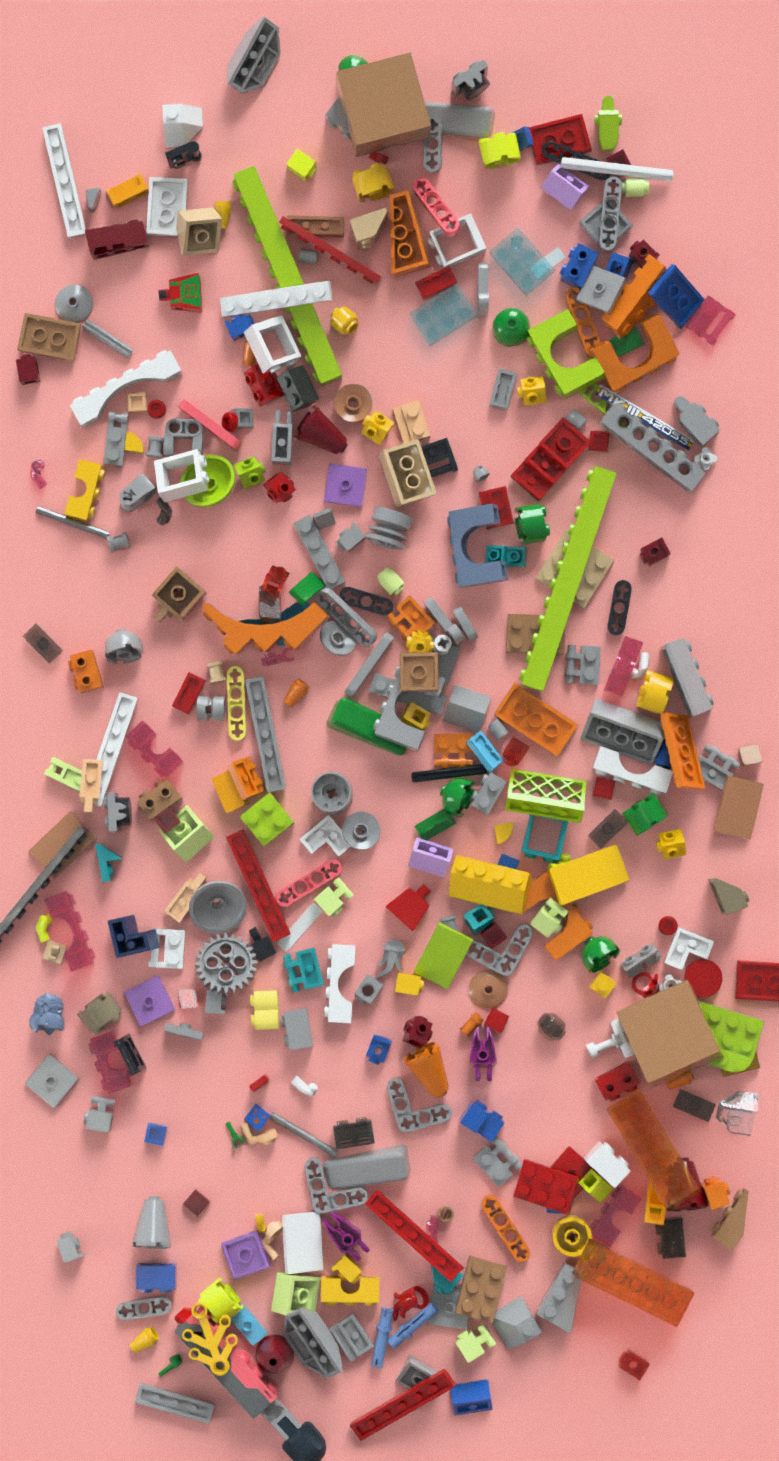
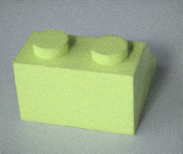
(189, 835)
(295, 1292)

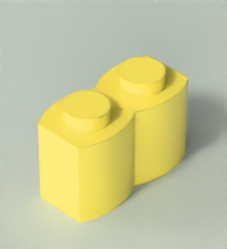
(266, 1010)

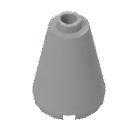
(152, 1226)

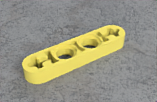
(233, 703)

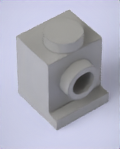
(350, 538)
(215, 1002)
(69, 1247)

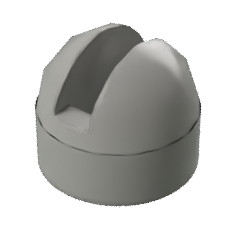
(480, 473)

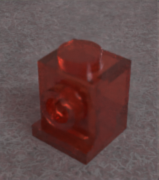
(277, 575)
(629, 1356)

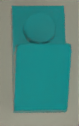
(104, 856)

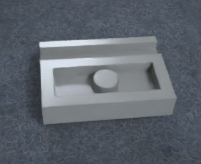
(351, 1337)

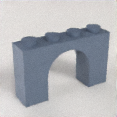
(462, 524)

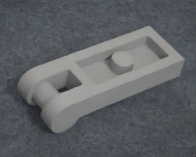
(115, 439)

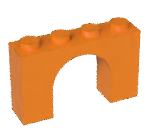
(661, 351)
(576, 928)

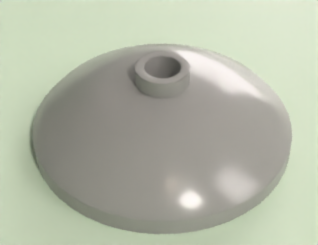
(221, 915)

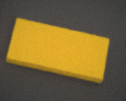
(588, 874)

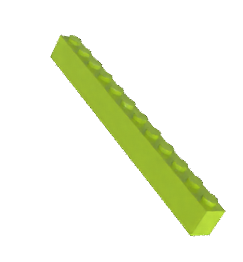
(287, 274)
(568, 579)

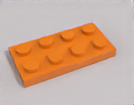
(535, 719)
(682, 751)

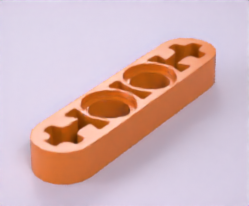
(581, 323)
(503, 1229)

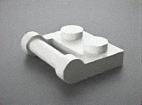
(173, 949)

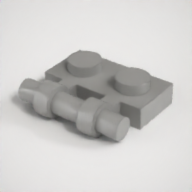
(589, 664)
(712, 772)
(493, 1166)

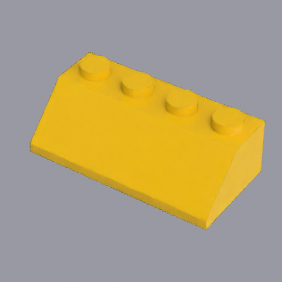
(489, 884)

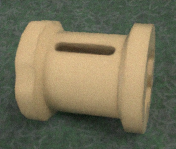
(216, 672)

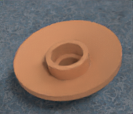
(350, 393)
(488, 978)

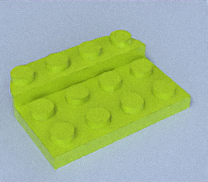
(736, 1036)

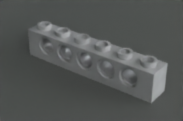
(694, 470)

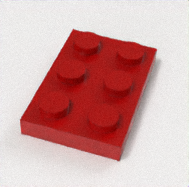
(546, 1186)

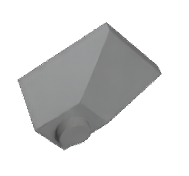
(515, 1323)

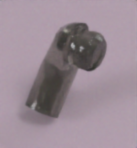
(165, 513)

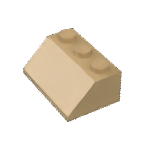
(407, 474)

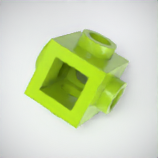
(250, 472)

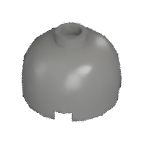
(123, 646)

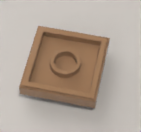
(419, 672)

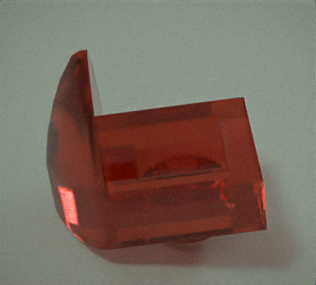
(514, 752)

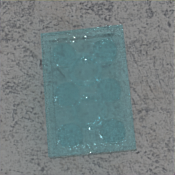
(522, 261)
(443, 314)

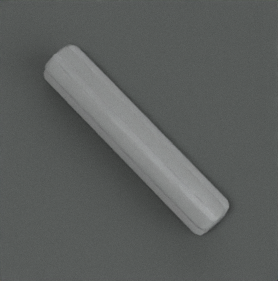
(107, 338)

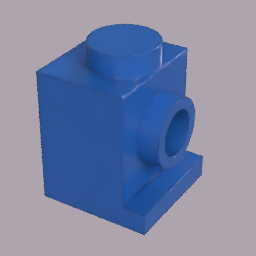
(617, 261)
(238, 326)
(383, 1043)

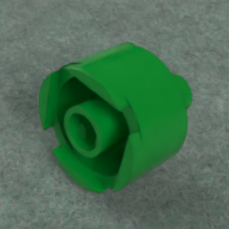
(531, 524)
(645, 814)

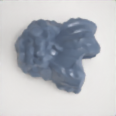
(47, 1014)

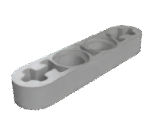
(610, 214)
(344, 619)
(369, 664)

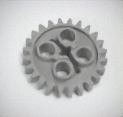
(213, 975)

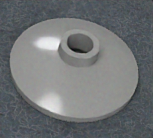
(76, 312)
(334, 631)
(362, 821)

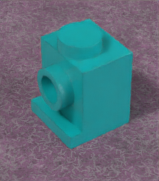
(480, 911)

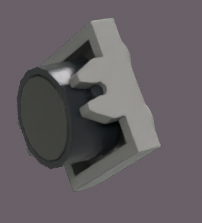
(472, 81)
(118, 811)

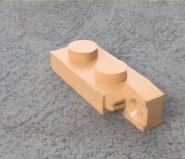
(90, 783)
(180, 904)

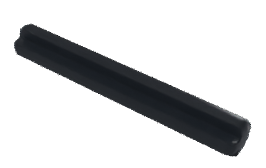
(448, 773)

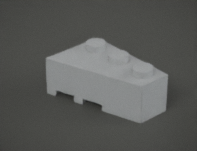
(561, 1298)

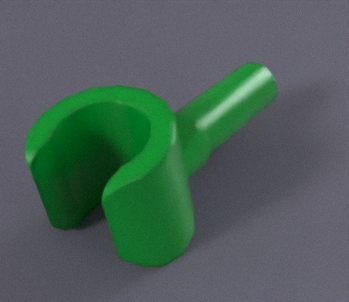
(234, 1135)
(175, 1362)

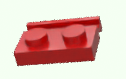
(499, 497)

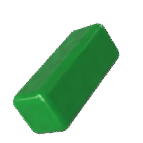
(358, 723)

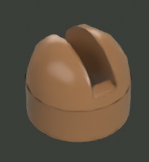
(448, 1216)

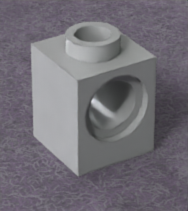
(368, 980)

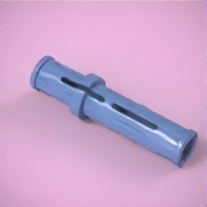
(414, 1324)
(382, 1337)

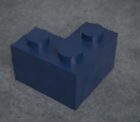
(127, 939)

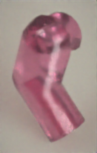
(35, 473)

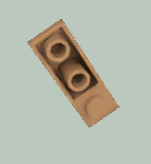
(732, 1225)

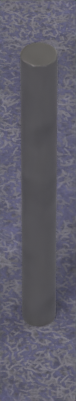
(72, 522)
(304, 1135)

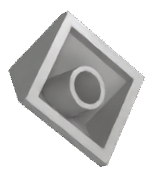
(466, 709)
(414, 1372)

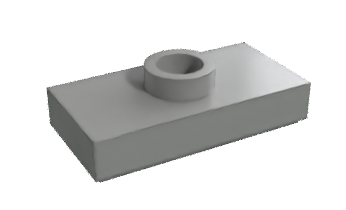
(503, 389)
(184, 1030)

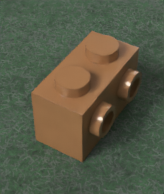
(158, 799)

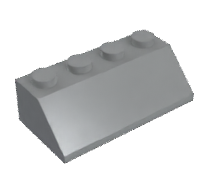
(686, 677)
(623, 731)

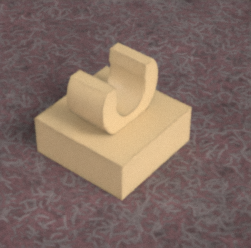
(54, 952)

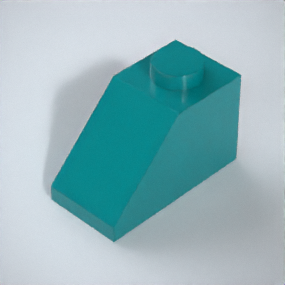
(442, 1284)

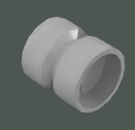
(217, 708)

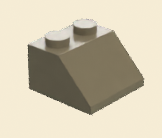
(728, 896)

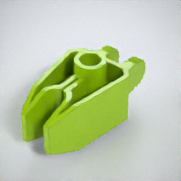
(608, 124)

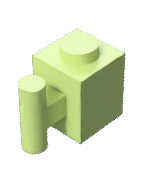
(330, 900)
(549, 918)
(471, 1345)

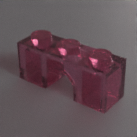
(623, 666)
(141, 738)
(113, 1079)
(622, 1199)

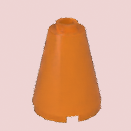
(429, 1068)

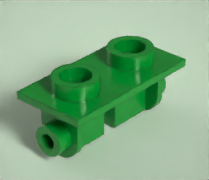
(435, 824)

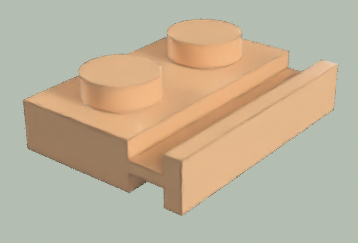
(411, 422)

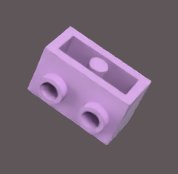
(564, 187)
(430, 857)

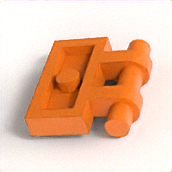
(413, 614)
(452, 744)
(245, 777)

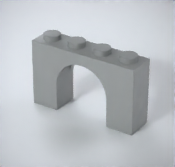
(389, 725)

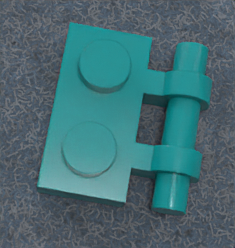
(309, 969)

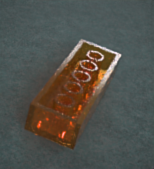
(653, 1150)
(633, 1282)

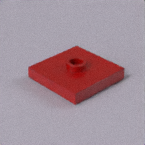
(573, 1164)

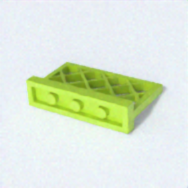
(543, 805)

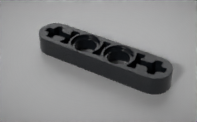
(576, 155)

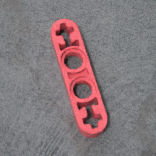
(438, 206)
(210, 425)
(307, 880)

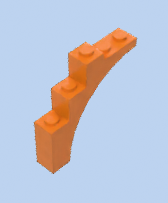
(241, 635)

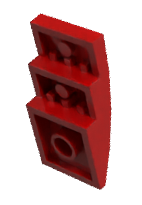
(550, 459)

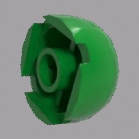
(510, 327)
(457, 796)
(598, 953)

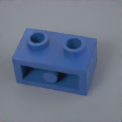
(579, 265)

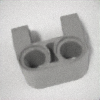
(183, 433)
(139, 491)

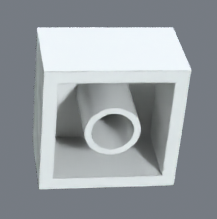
(609, 1166)

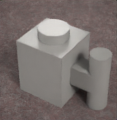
(99, 1118)

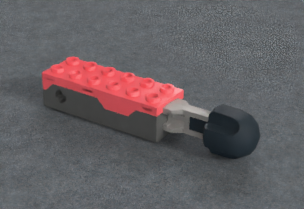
(255, 1392)

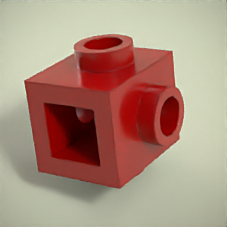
(279, 487)

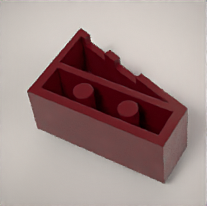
(116, 239)

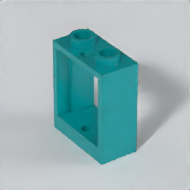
(547, 857)

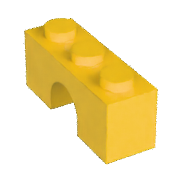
(82, 507)
(334, 1292)

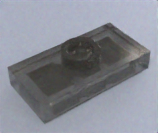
(42, 643)
(607, 828)
(694, 1105)

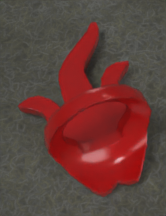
(652, 987)
(408, 1300)

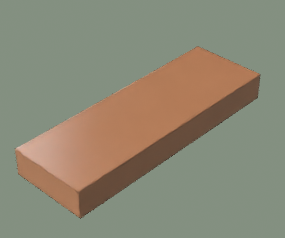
(319, 225)

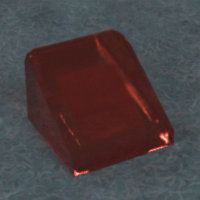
(188, 998)

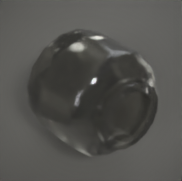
(551, 1026)

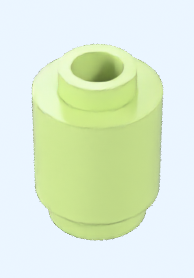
(635, 187)
(391, 581)

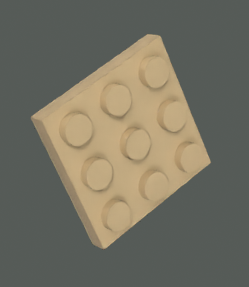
(594, 571)

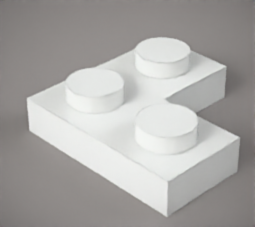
(325, 832)
(683, 944)

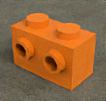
(86, 671)
(716, 1192)

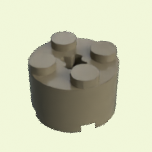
(100, 1012)

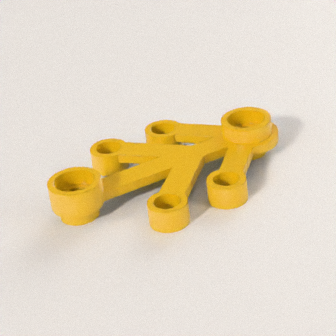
(211, 1342)

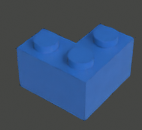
(481, 1121)

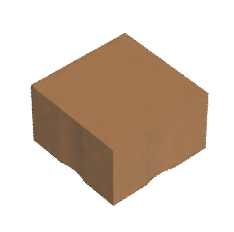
(383, 104)
(669, 1034)

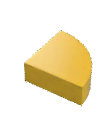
(133, 443)
(503, 832)
(260, 1222)

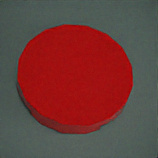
(704, 977)

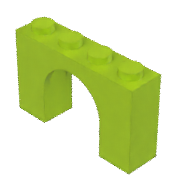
(567, 380)

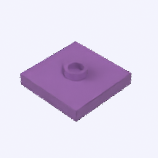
(345, 485)
(149, 1000)
(245, 1254)

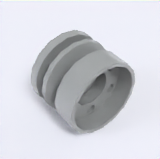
(389, 528)
(328, 782)

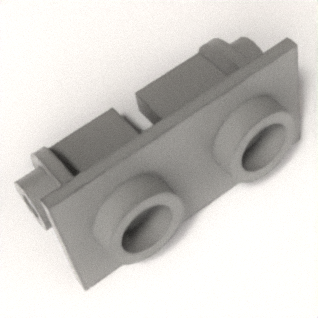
(632, 964)

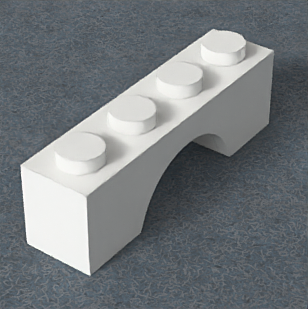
(608, 762)
(339, 1008)

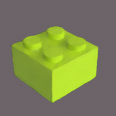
(267, 819)

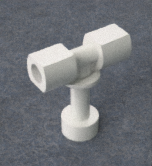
(618, 1039)

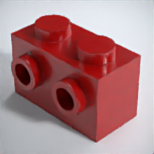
(617, 1081)

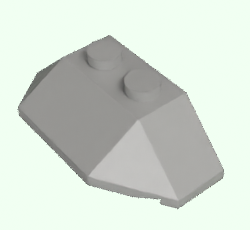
(254, 57)
(312, 1342)

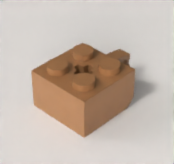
(167, 599)

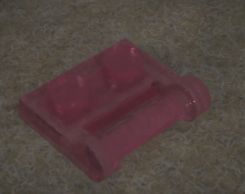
(704, 317)

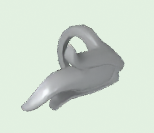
(392, 954)

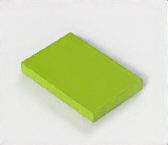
(443, 955)

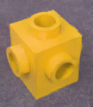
(532, 391)
(376, 427)
(419, 637)
(671, 844)

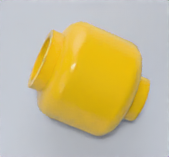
(344, 320)

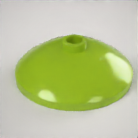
(220, 475)

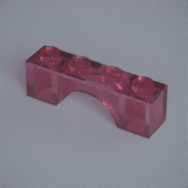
(62, 907)

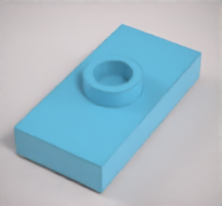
(484, 751)
(249, 1326)

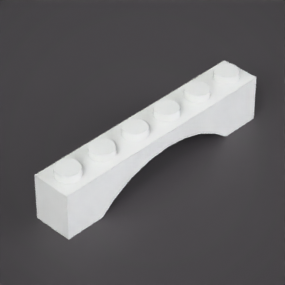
(159, 369)

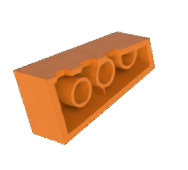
(407, 243)
(634, 299)

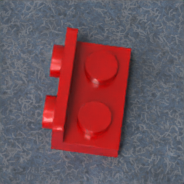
(263, 385)

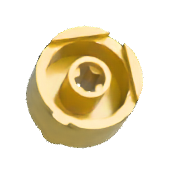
(373, 182)
(654, 692)
(561, 1230)

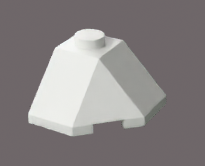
(181, 124)

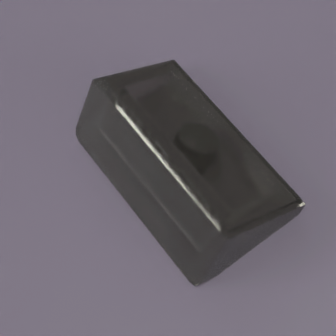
(269, 607)

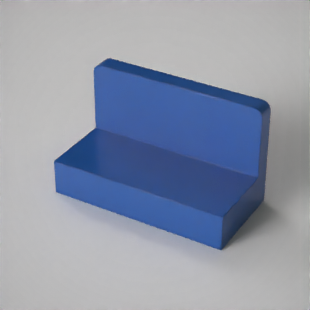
(471, 1397)

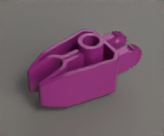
(483, 1054)
(345, 1235)

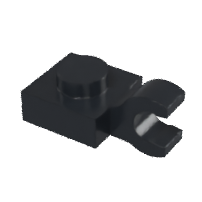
(262, 947)

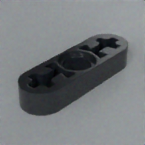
(627, 594)
(350, 602)

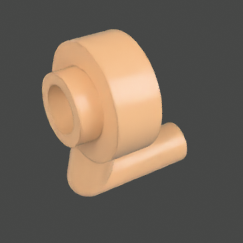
(265, 1137)
(273, 1231)

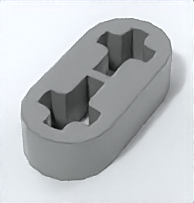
(465, 624)

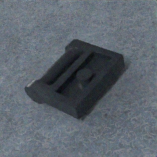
(182, 154)
(437, 452)
(130, 1054)

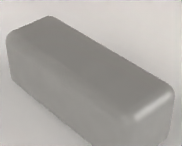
(462, 119)
(368, 1168)

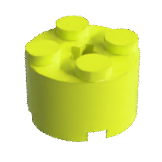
(499, 150)
(221, 1301)

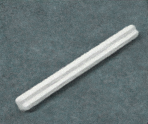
(617, 169)

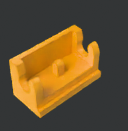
(128, 191)
(228, 792)

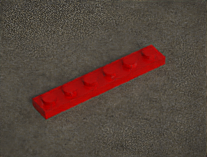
(322, 246)
(258, 885)
(414, 1235)
(402, 1404)

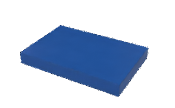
(676, 296)

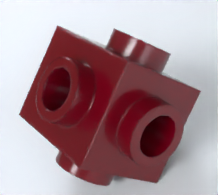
(417, 1031)

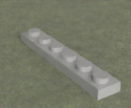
(265, 734)

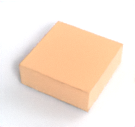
(137, 402)

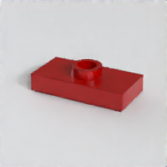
(436, 283)
(188, 693)

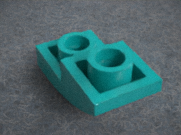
(511, 555)

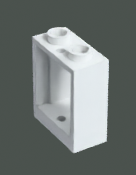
(476, 238)
(260, 351)
(186, 488)

